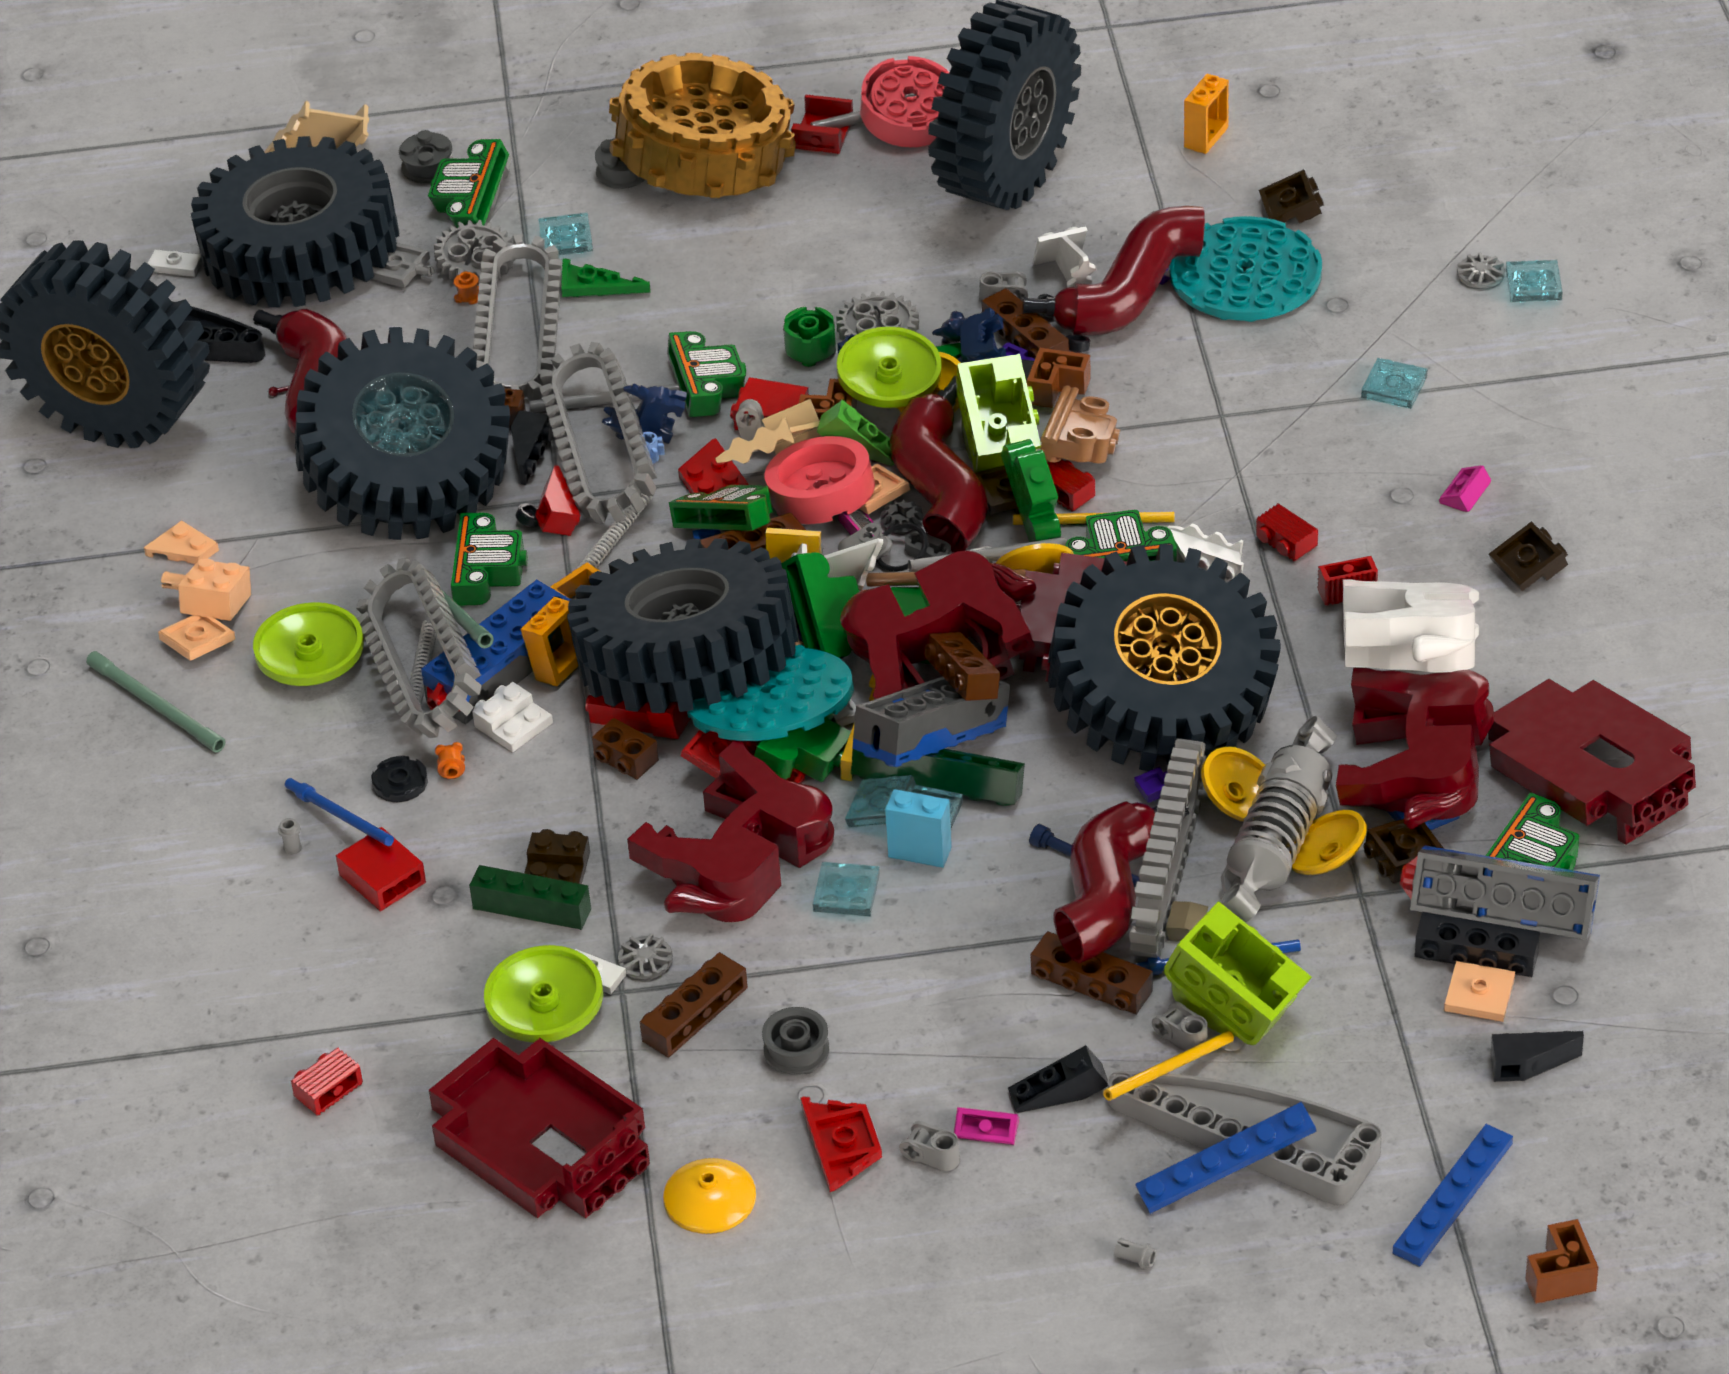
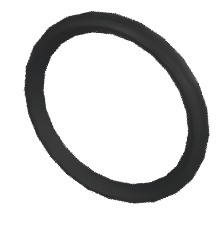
(921, 553)

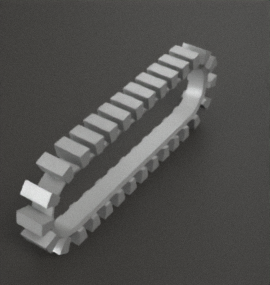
(490, 264)
(566, 442)
(389, 661)
(1167, 848)

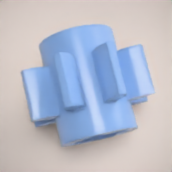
(654, 445)

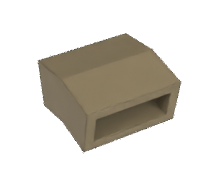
(1183, 918)

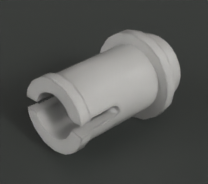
(289, 831)
(1135, 1252)

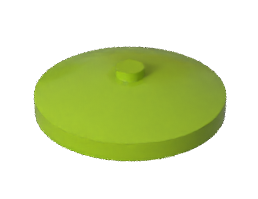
(888, 366)
(308, 644)
(543, 993)

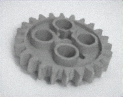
(459, 250)
(860, 314)

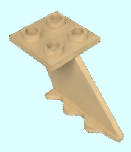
(324, 124)
(780, 432)

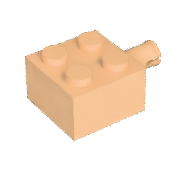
(211, 588)

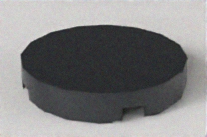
(399, 779)

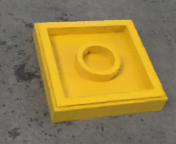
(784, 542)

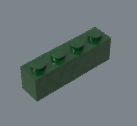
(530, 897)

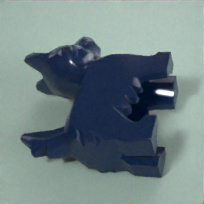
(974, 334)
(652, 410)

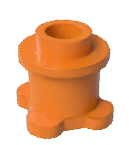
(467, 288)
(450, 760)

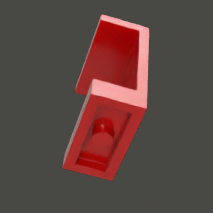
(819, 137)

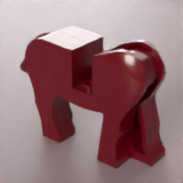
(960, 596)
(1443, 722)
(740, 865)

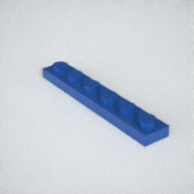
(1226, 1157)
(1452, 1195)

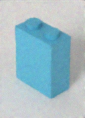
(918, 828)

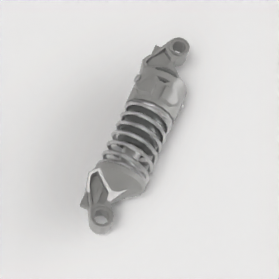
(1286, 803)

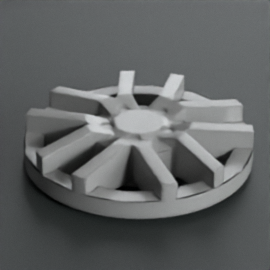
(1485, 269)
(645, 956)

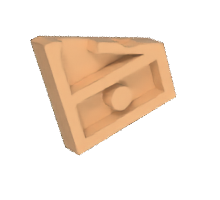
(182, 544)

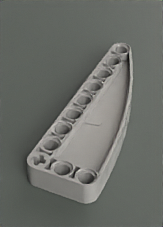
(1209, 1110)

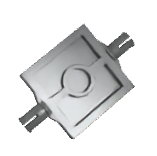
(404, 266)

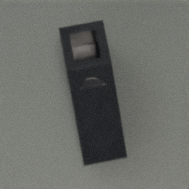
(529, 437)
(1530, 1054)
(1061, 1082)

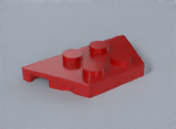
(705, 475)
(842, 1139)

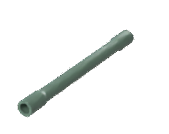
(476, 631)
(203, 734)

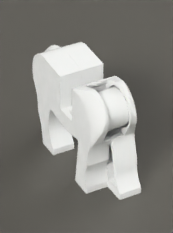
(1409, 625)

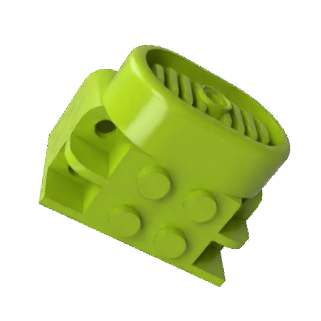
(995, 408)
(1233, 976)

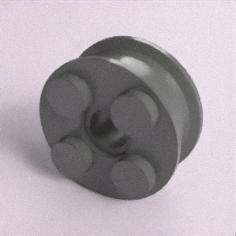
(422, 155)
(612, 170)
(795, 1040)

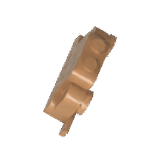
(1079, 429)

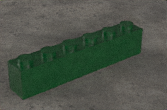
(953, 771)

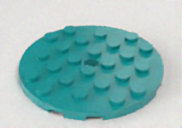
(1279, 277)
(796, 697)

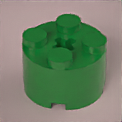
(809, 335)

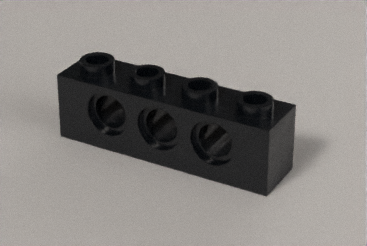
(1477, 943)

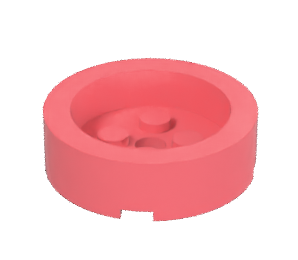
(888, 112)
(820, 479)

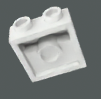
(510, 717)

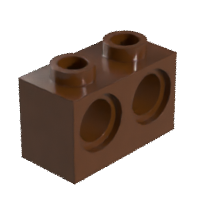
(625, 748)

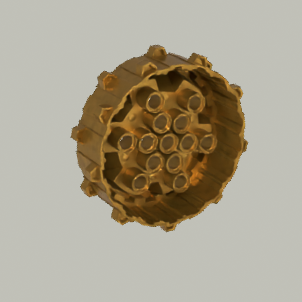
(702, 125)

